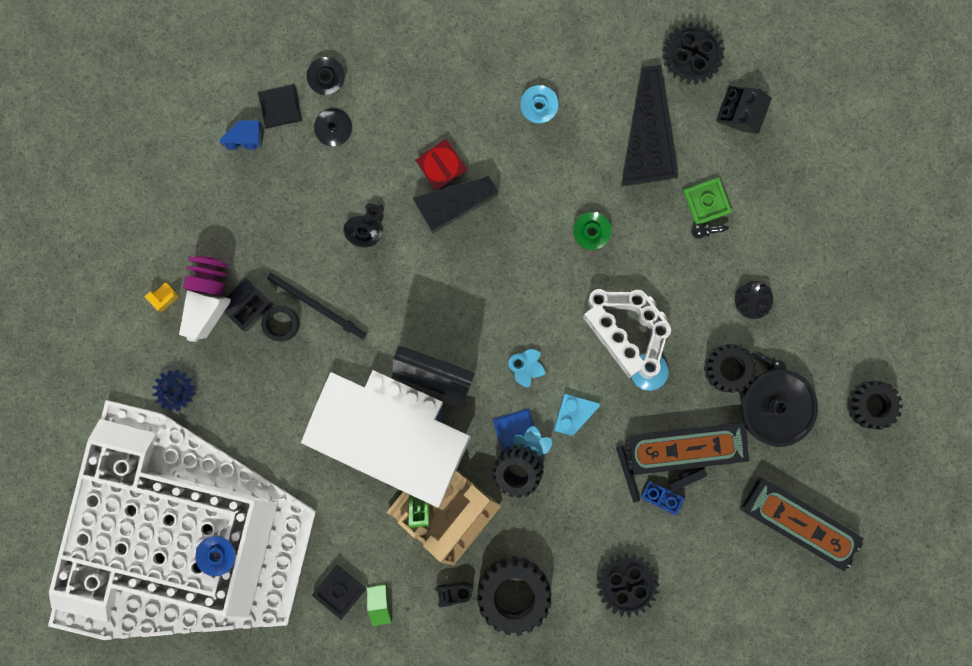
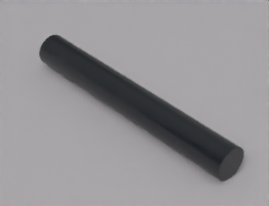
(628, 474)

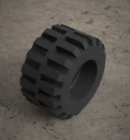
(746, 368)
(890, 407)
(514, 484)

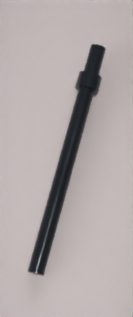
(348, 325)

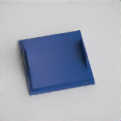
(512, 425)

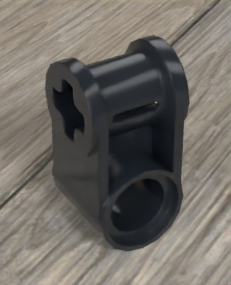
(452, 593)

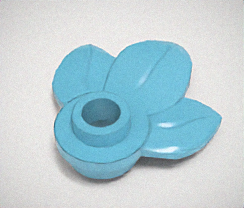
(529, 368)
(534, 439)

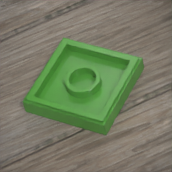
(707, 201)

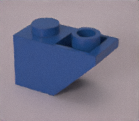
(243, 134)

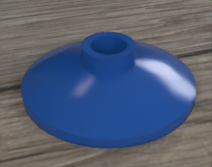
(206, 560)

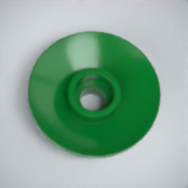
(599, 224)

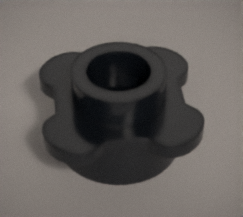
(374, 208)

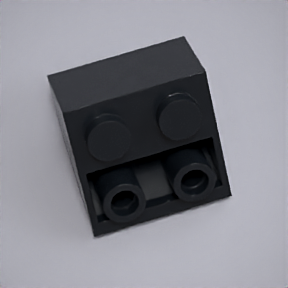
(744, 109)
(247, 305)

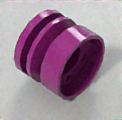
(206, 275)

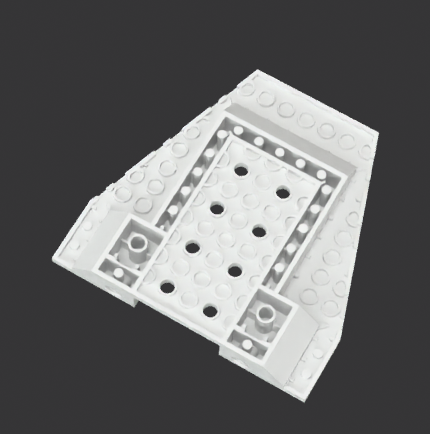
(162, 471)

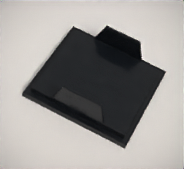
(279, 106)

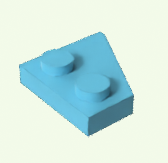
(574, 414)

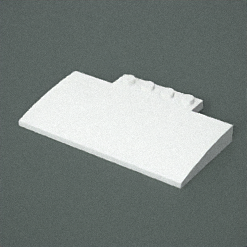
(387, 434)

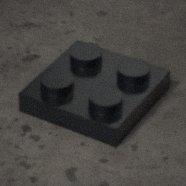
(339, 592)

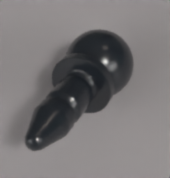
(699, 230)
(772, 363)

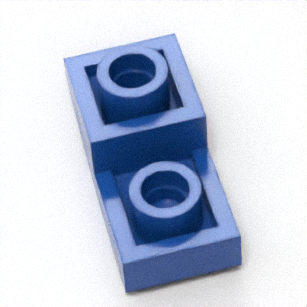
(663, 498)

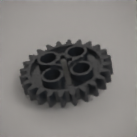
(700, 37)
(632, 602)

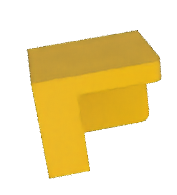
(162, 297)

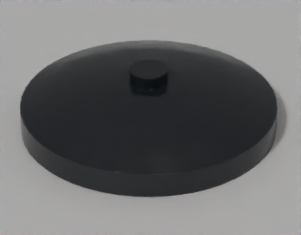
(779, 408)

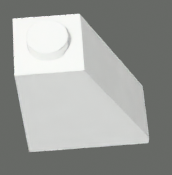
(201, 314)

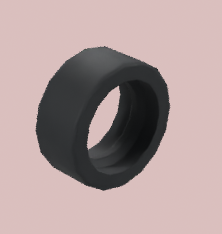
(266, 319)

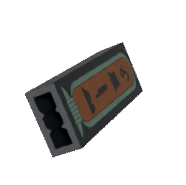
(687, 448)
(802, 524)

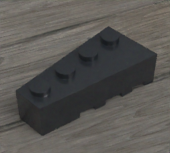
(452, 203)

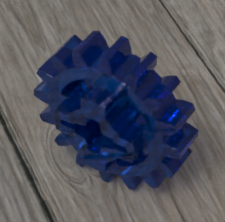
(173, 383)

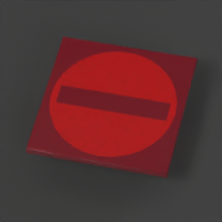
(441, 165)

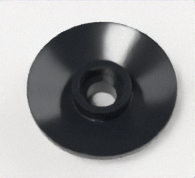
(322, 67)
(335, 136)
(361, 232)

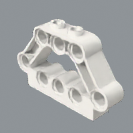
(623, 300)

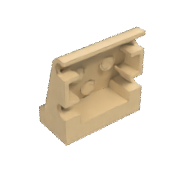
(455, 523)

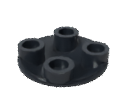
(754, 299)

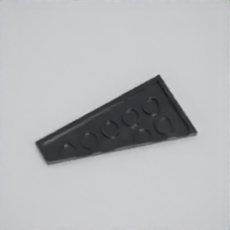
(650, 144)

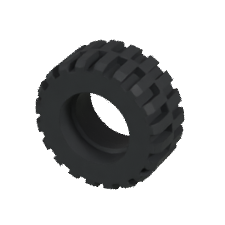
(519, 621)

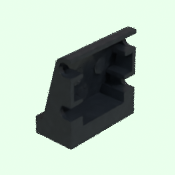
(432, 376)

